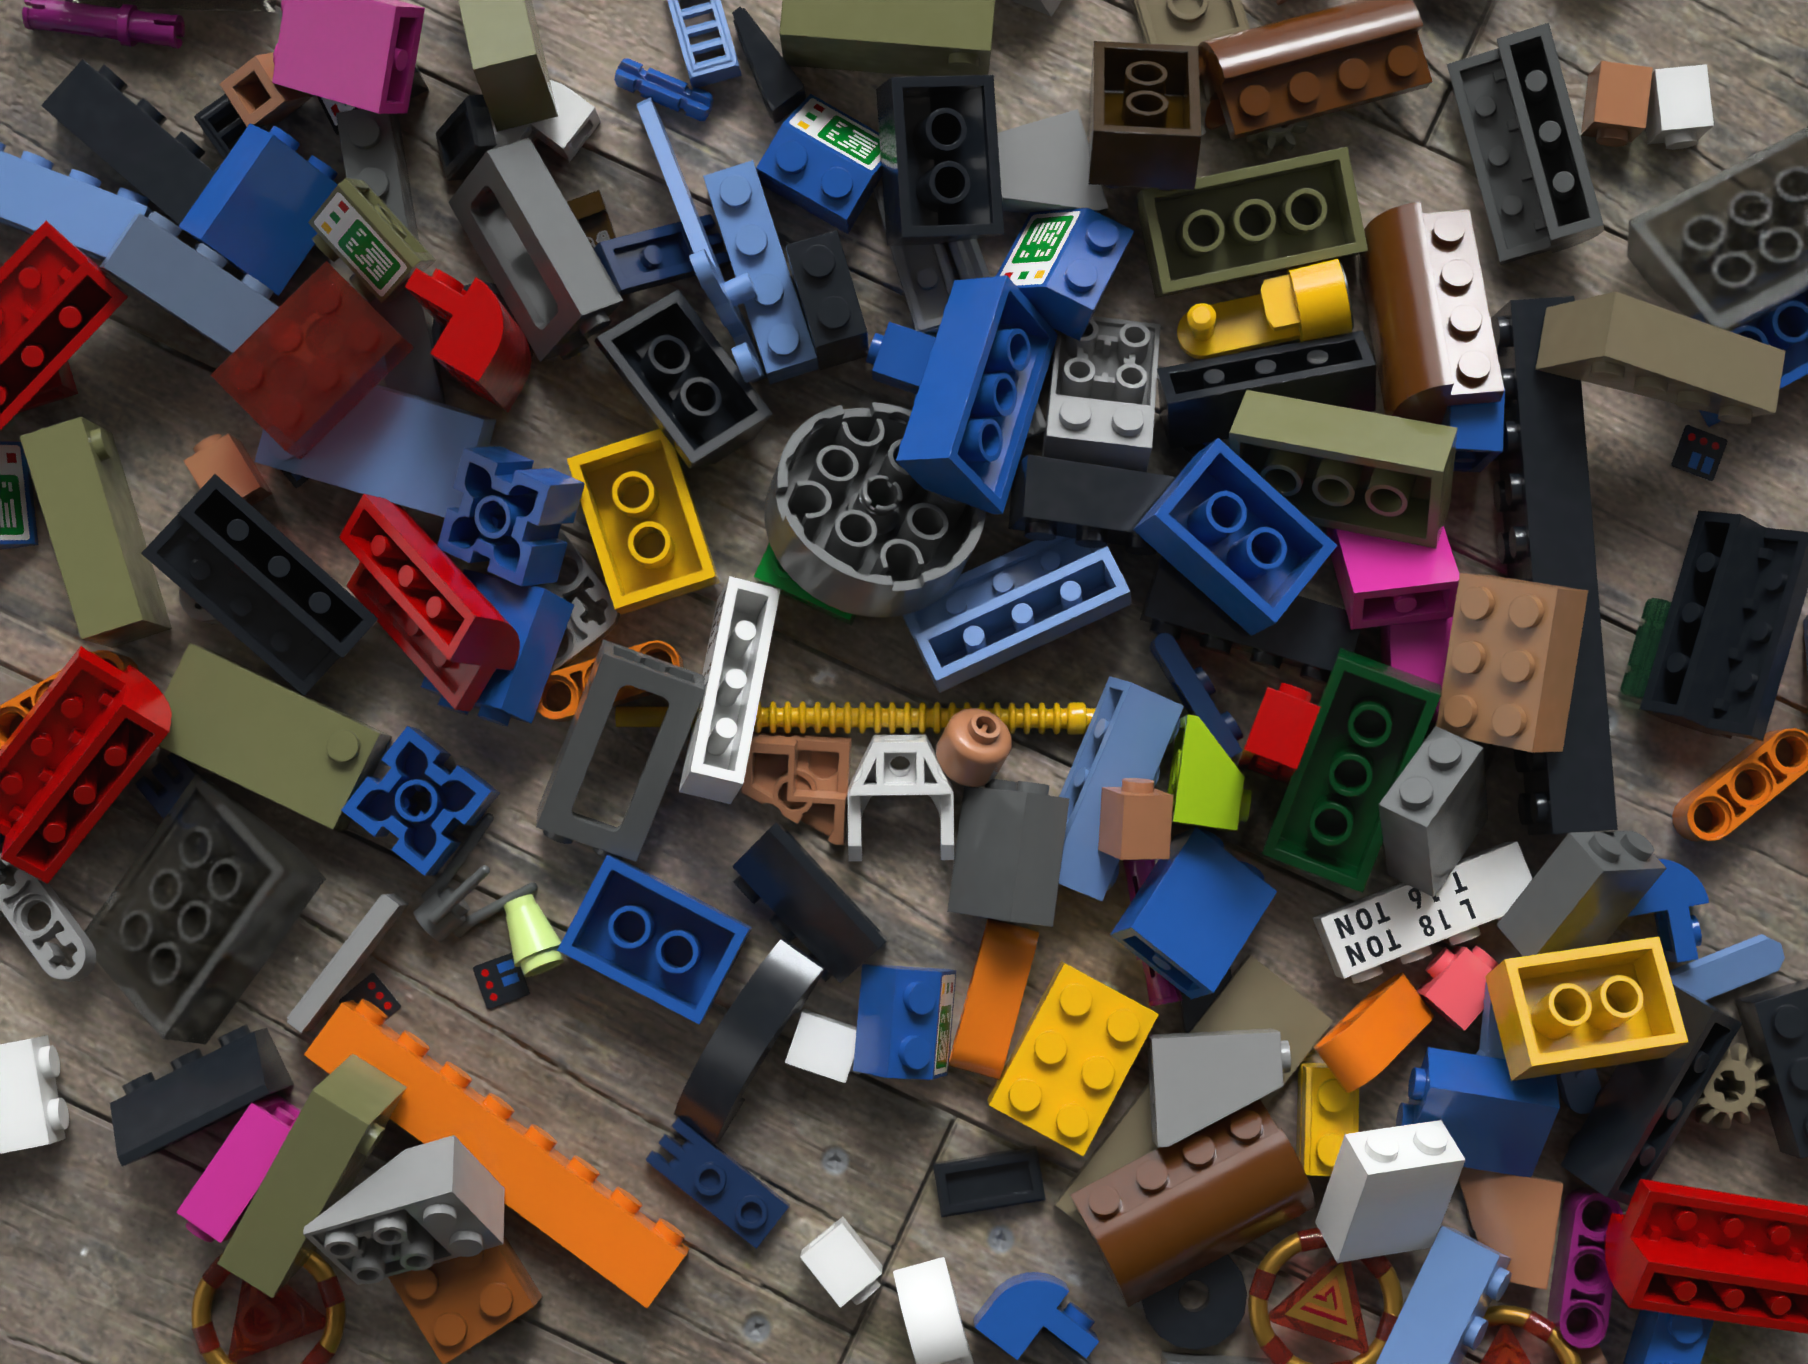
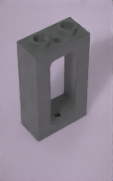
(535, 250)
(613, 669)

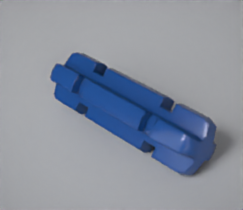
(664, 89)

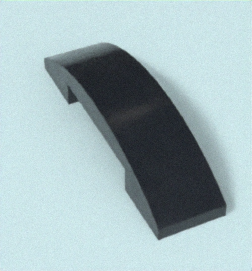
(745, 1039)

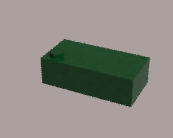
(1357, 749)

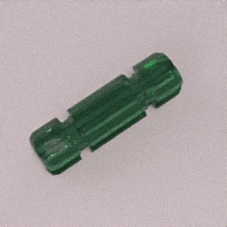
(1645, 648)

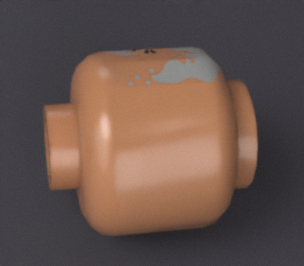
(973, 747)

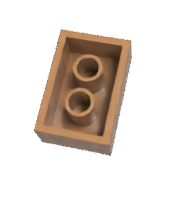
(1511, 662)

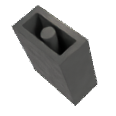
(1434, 811)
(1009, 852)
(1582, 892)

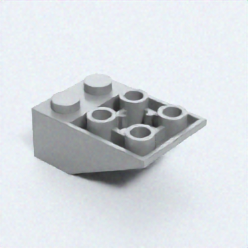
(1104, 395)
(413, 1214)

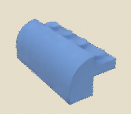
(1015, 607)

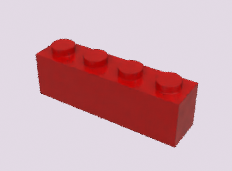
(1280, 732)

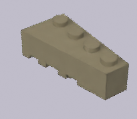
(1661, 356)

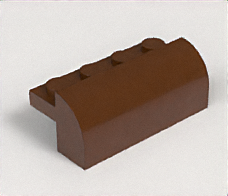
(1314, 64)
(1428, 313)
(1194, 1201)

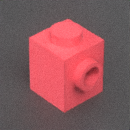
(1457, 984)

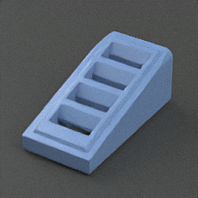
(713, 69)

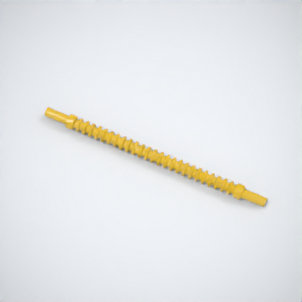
(1073, 718)

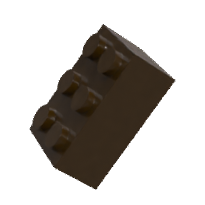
(1144, 116)

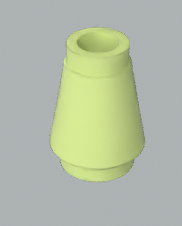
(531, 937)

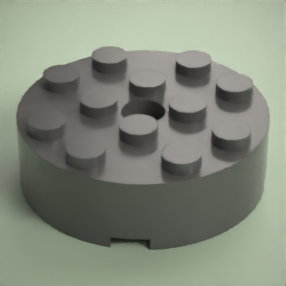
(857, 523)

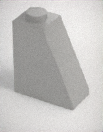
(1048, 167)
(1210, 1076)

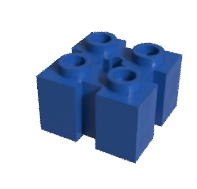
(510, 515)
(390, 806)

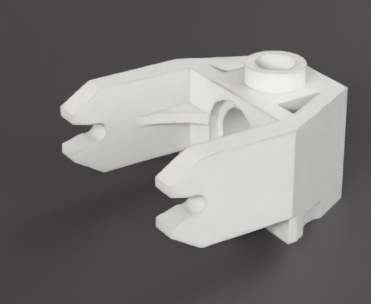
(920, 777)

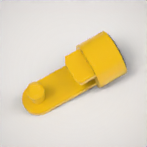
(1302, 305)

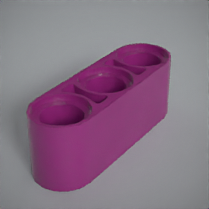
(1592, 1292)

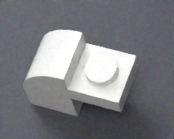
(563, 133)
(932, 1314)

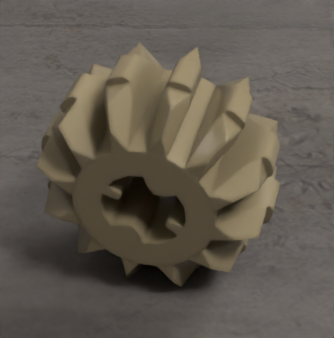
(1740, 1094)

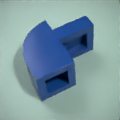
(1670, 902)
(1028, 1303)

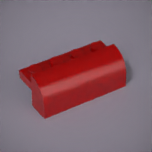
(47, 311)
(480, 337)
(427, 602)
(75, 759)
(1711, 1256)

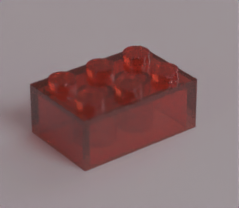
(312, 361)

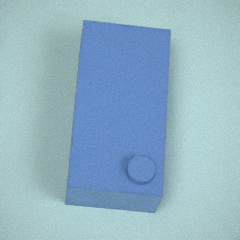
(391, 450)

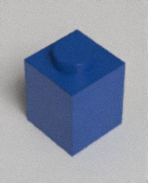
(900, 357)

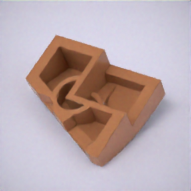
(802, 778)
(1515, 1219)

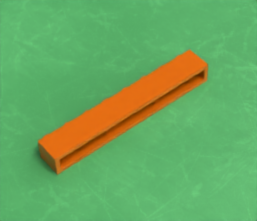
(538, 1180)

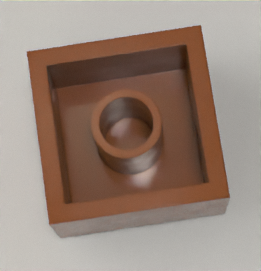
(467, 1298)

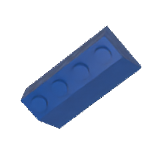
(978, 394)

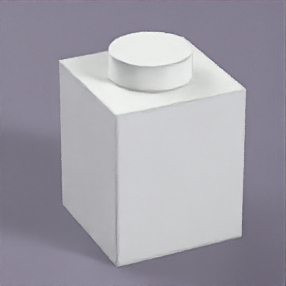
(1679, 106)
(823, 1046)
(843, 1264)

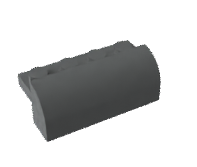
(1526, 146)

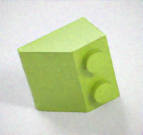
(1205, 781)

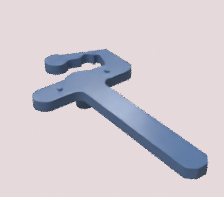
(722, 294)
(1702, 977)

